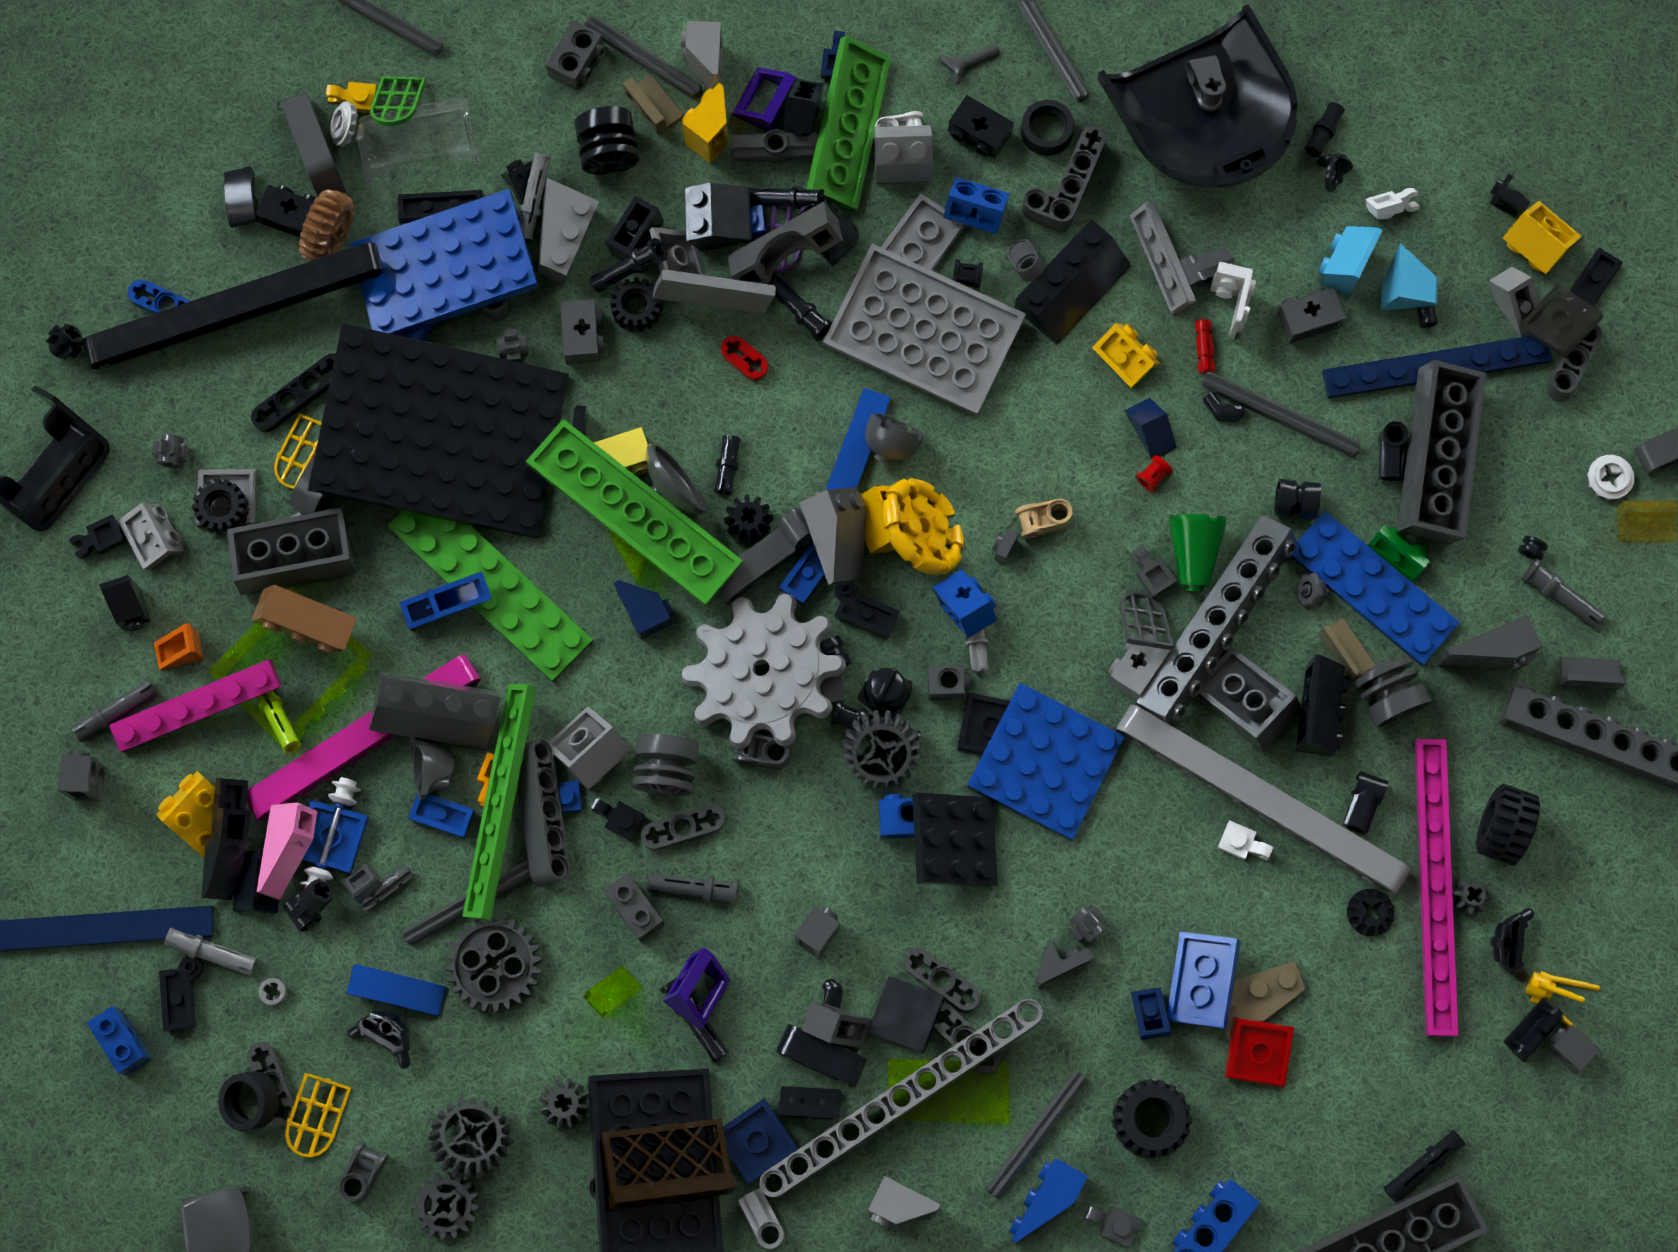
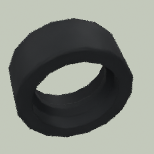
(1045, 147)
(229, 1101)

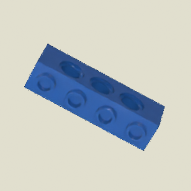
(1240, 1206)

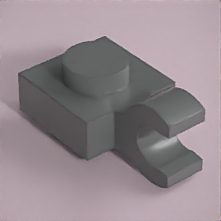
(1153, 575)
(1117, 1225)

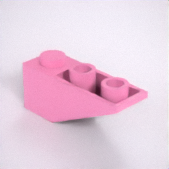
(286, 842)

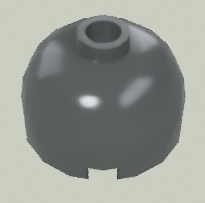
(891, 438)

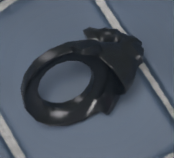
(1337, 166)

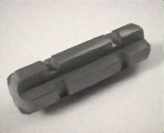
(390, 885)

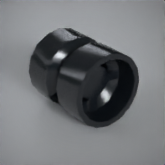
(1297, 499)

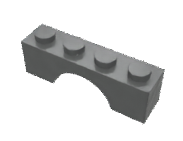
(812, 230)

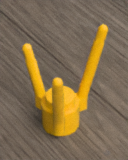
(1542, 986)

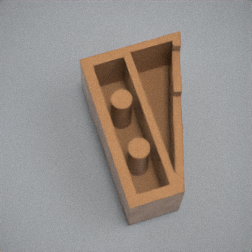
(303, 619)

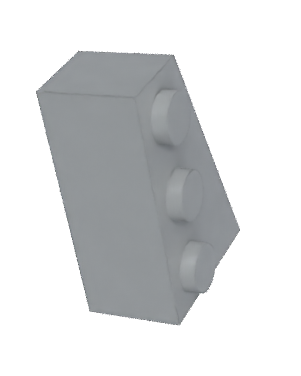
(563, 228)

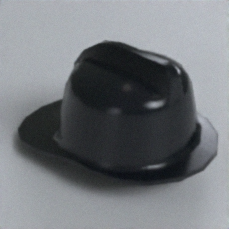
(886, 691)

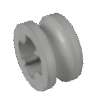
(264, 996)

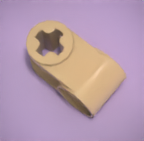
(1042, 519)

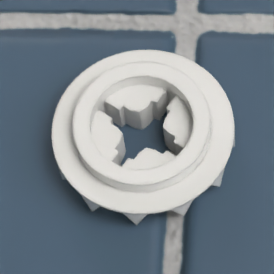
(343, 123)
(1614, 465)

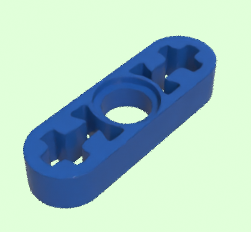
(151, 289)

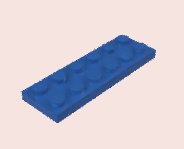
(1374, 588)

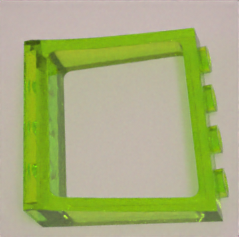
(317, 709)

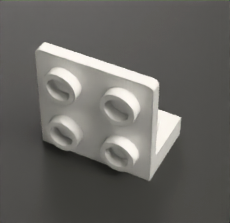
(1237, 282)

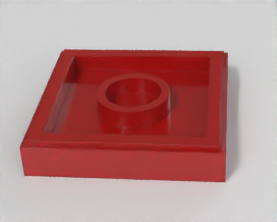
(1259, 1052)

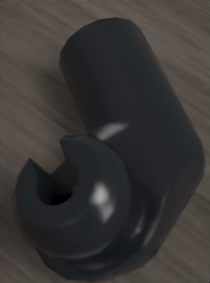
(1223, 411)
(832, 993)

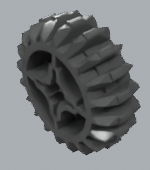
(871, 755)
(460, 1118)

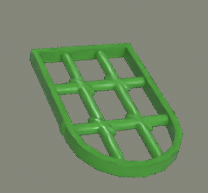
(391, 94)

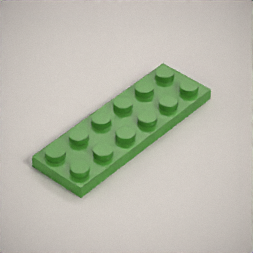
(849, 123)

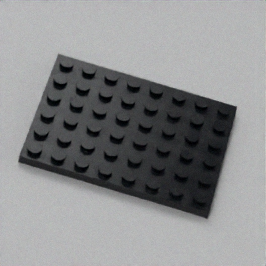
(436, 431)

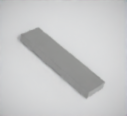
(1162, 257)

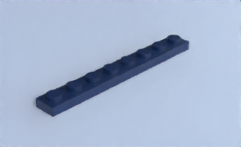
(1404, 370)

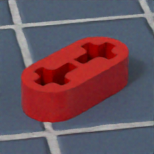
(740, 363)

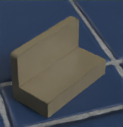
(652, 103)
(1346, 649)

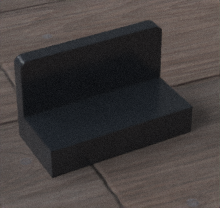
(246, 895)

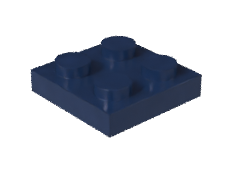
(757, 1141)

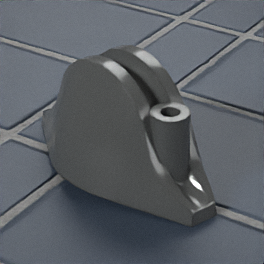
(431, 766)

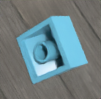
(1349, 258)

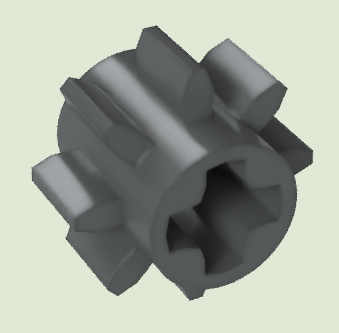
(513, 345)
(170, 451)
(1478, 900)
(1087, 924)

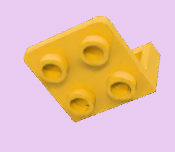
(190, 811)

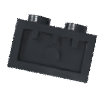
(809, 1103)

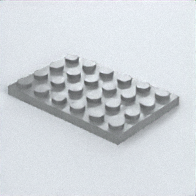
(924, 329)

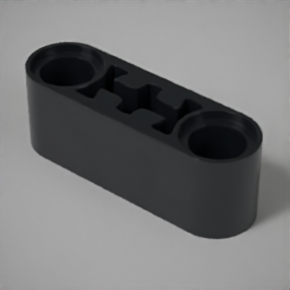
(821, 1055)

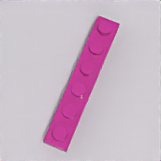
(195, 705)

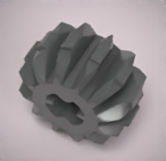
(559, 1112)

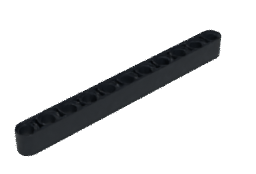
(233, 305)

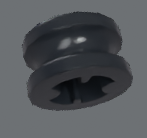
(1532, 547)

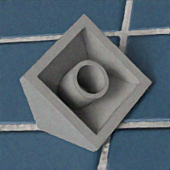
(680, 253)

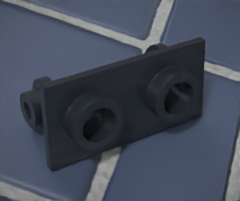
(1533, 1029)

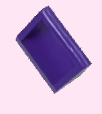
(777, 104)
(679, 993)

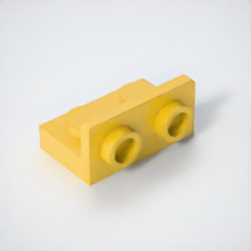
(1126, 354)

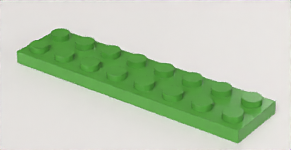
(634, 512)
(516, 606)

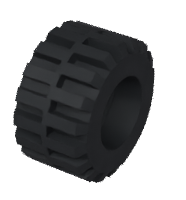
(1508, 824)
(1178, 1118)

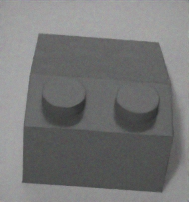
(838, 532)
(1497, 649)
(1249, 699)

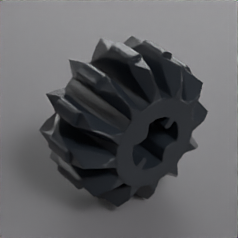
(736, 519)

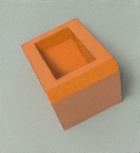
(179, 647)

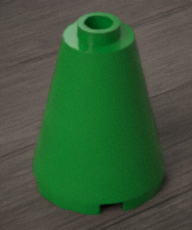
(1196, 547)

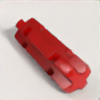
(1204, 346)

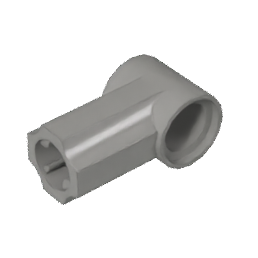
(760, 1217)

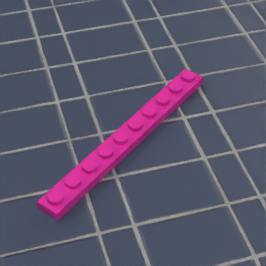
(1436, 888)

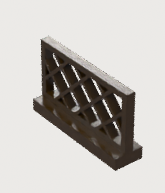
(667, 1190)

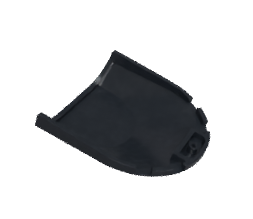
(1216, 145)

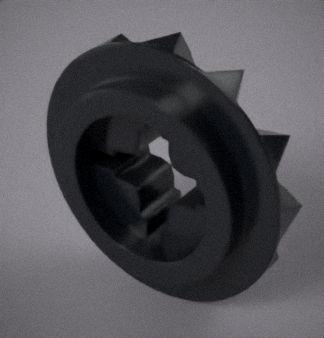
(1357, 912)

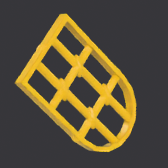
(302, 442)
(310, 1103)

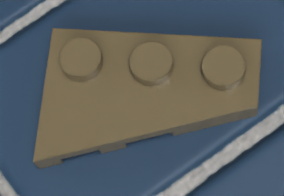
(1264, 993)

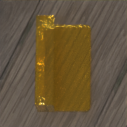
(1647, 521)

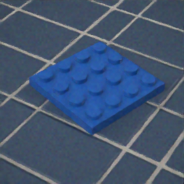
(1045, 761)

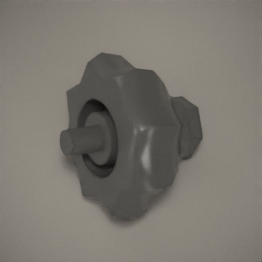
(1311, 590)

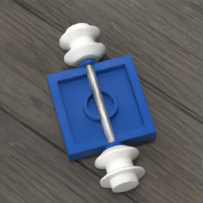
(336, 834)

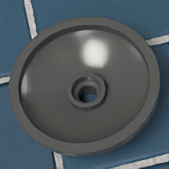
(672, 480)

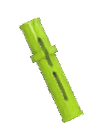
(287, 739)

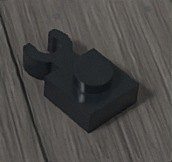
(102, 535)

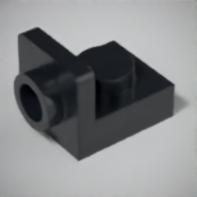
(518, 176)
(1507, 200)

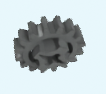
(433, 1216)

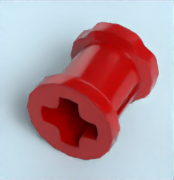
(1145, 478)

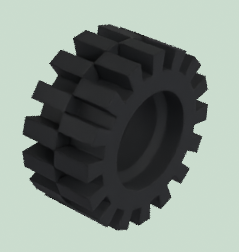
(630, 290)
(209, 494)

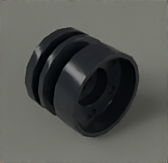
(606, 140)

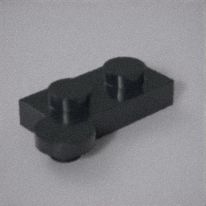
(864, 611)
(178, 996)

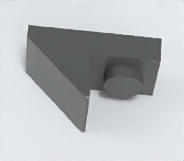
(1054, 967)

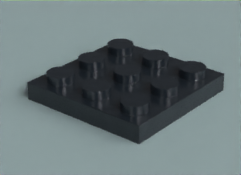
(954, 840)

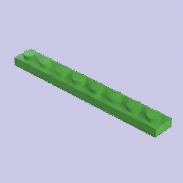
(499, 802)

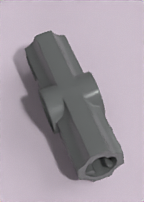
(757, 146)

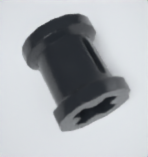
(968, 273)

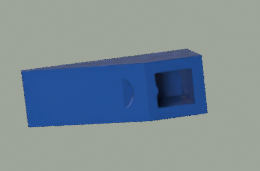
(1055, 1194)

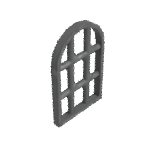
(1139, 627)

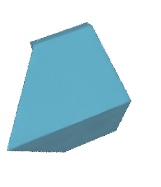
(1408, 283)

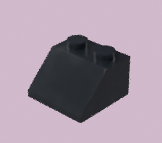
(718, 215)

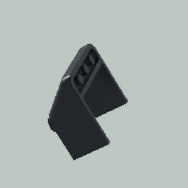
(59, 469)

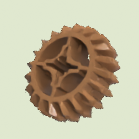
(326, 225)

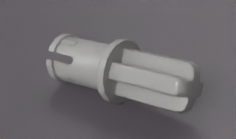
(978, 652)

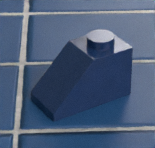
(644, 608)

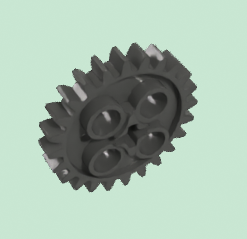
(508, 986)

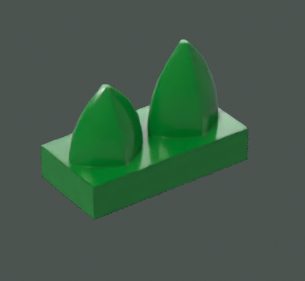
(1405, 558)

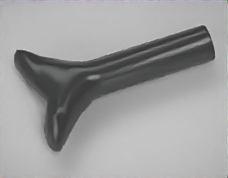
(958, 65)

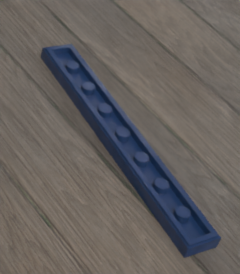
(104, 928)

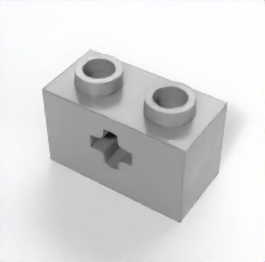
(1133, 680)

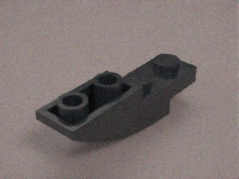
(228, 839)

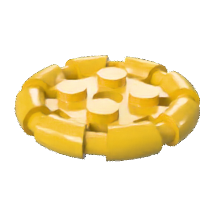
(908, 508)

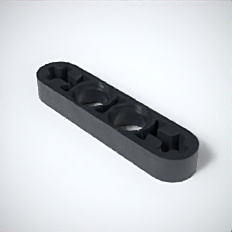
(296, 389)

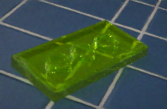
(968, 1099)

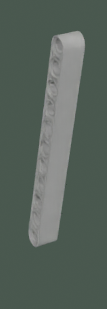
(1268, 801)
(886, 1099)

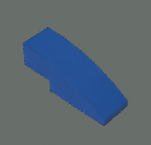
(445, 600)
(396, 990)

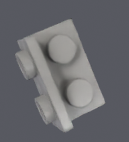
(150, 534)

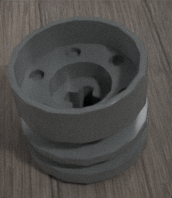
(1392, 691)
(665, 771)

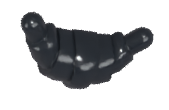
(1509, 943)
(385, 1031)

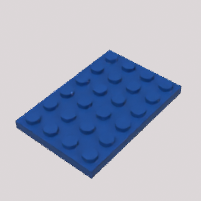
(448, 265)

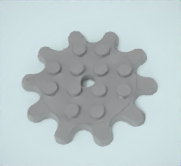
(771, 699)

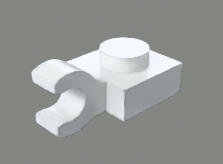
(1388, 204)
(1240, 841)

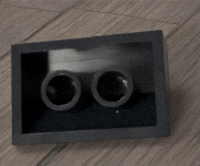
(1322, 707)

